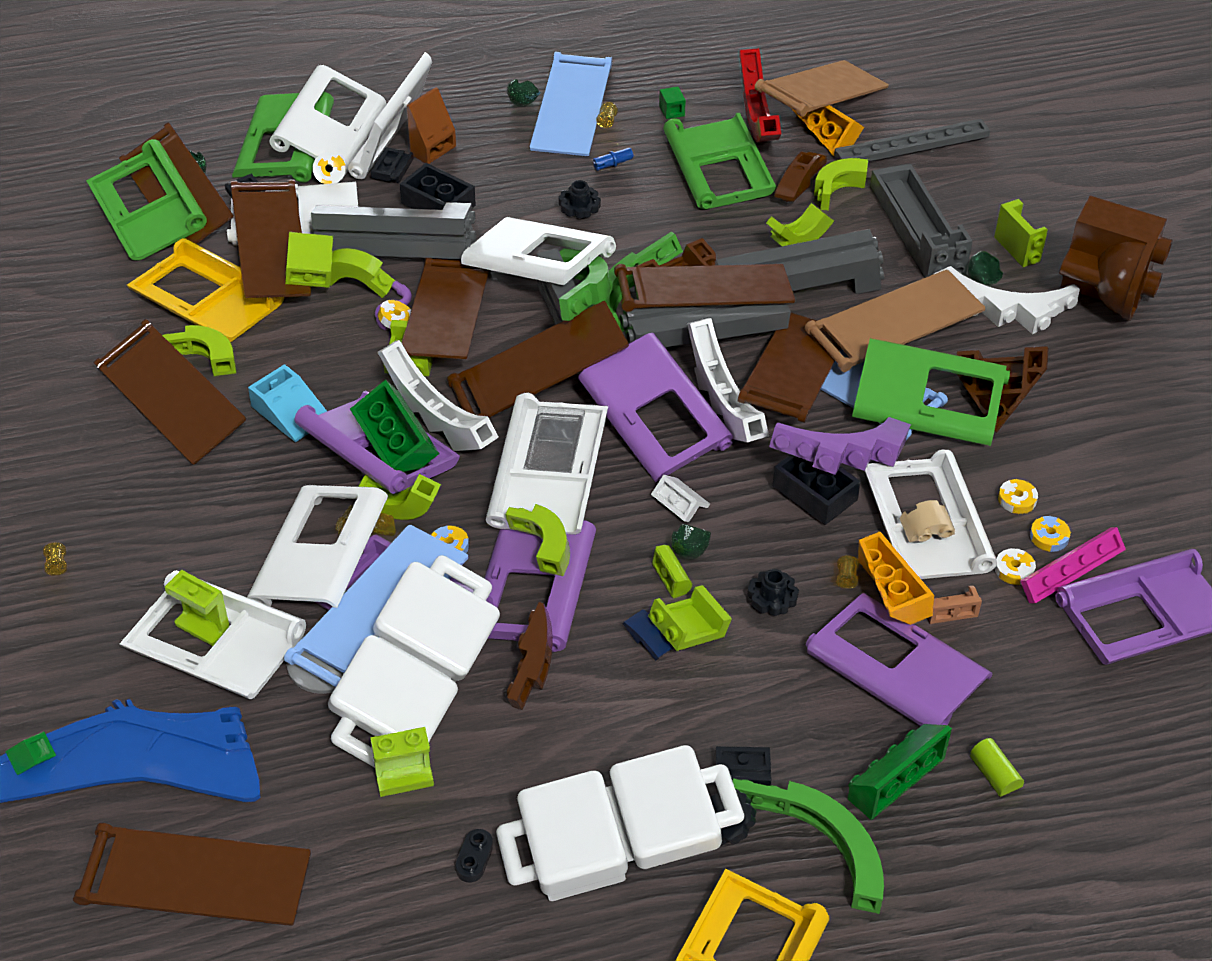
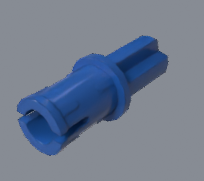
(613, 158)

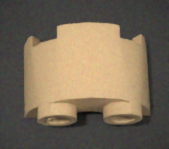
(927, 520)

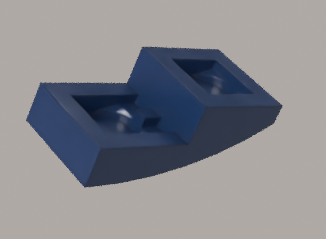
(645, 631)

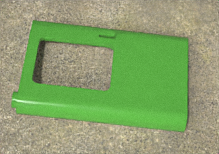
(265, 120)
(715, 144)
(158, 222)
(895, 387)

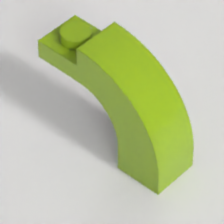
(839, 174)
(806, 228)
(362, 267)
(208, 343)
(409, 502)
(555, 549)

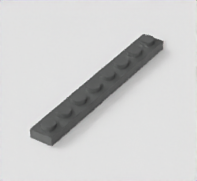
(915, 141)

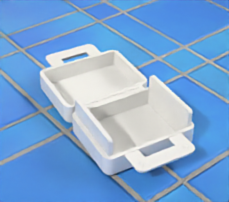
(425, 639)
(590, 831)

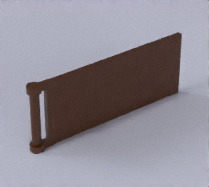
(193, 176)
(263, 237)
(704, 285)
(445, 309)
(541, 360)
(789, 371)
(171, 392)
(196, 875)

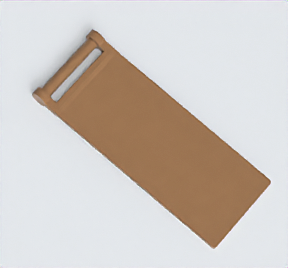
(820, 86)
(896, 317)

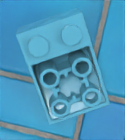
(279, 399)

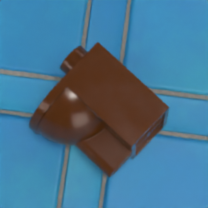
(1115, 255)

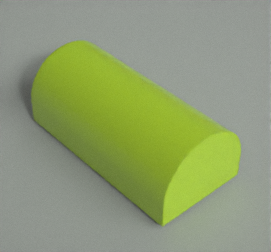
(671, 571)
(996, 767)

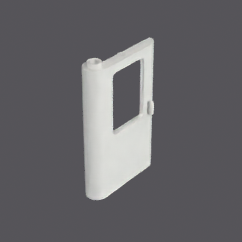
(390, 119)
(318, 133)
(309, 196)
(510, 241)
(957, 555)
(317, 570)
(240, 658)

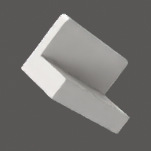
(678, 497)

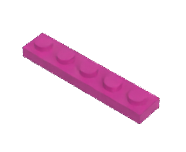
(1073, 565)

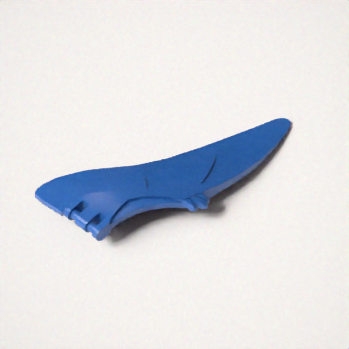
(132, 744)

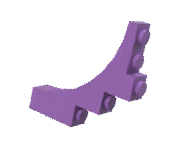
(853, 449)

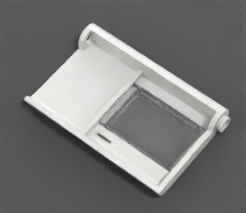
(545, 460)

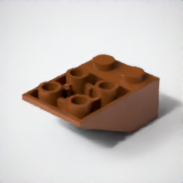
(430, 127)

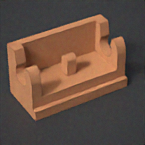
(956, 607)

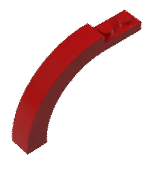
(761, 123)

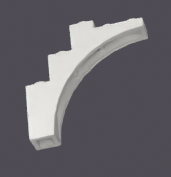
(1029, 309)
(713, 376)
(461, 428)

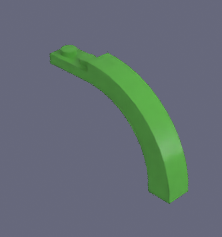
(660, 251)
(592, 290)
(836, 824)

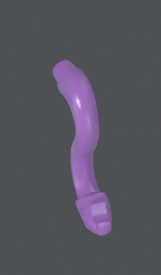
(403, 291)

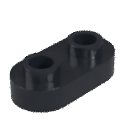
(475, 853)

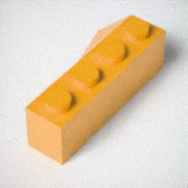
(832, 127)
(898, 584)

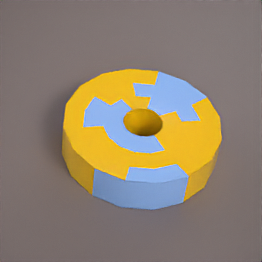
(453, 535)
(1058, 536)

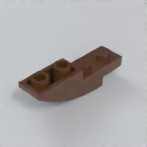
(798, 175)
(537, 652)

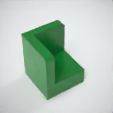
(672, 102)
(30, 753)

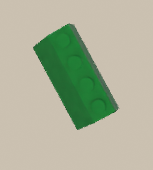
(394, 429)
(899, 769)

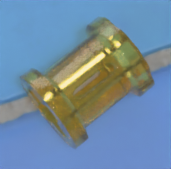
(607, 114)
(54, 556)
(847, 572)

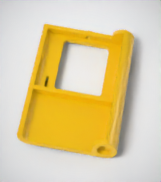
(224, 308)
(725, 901)

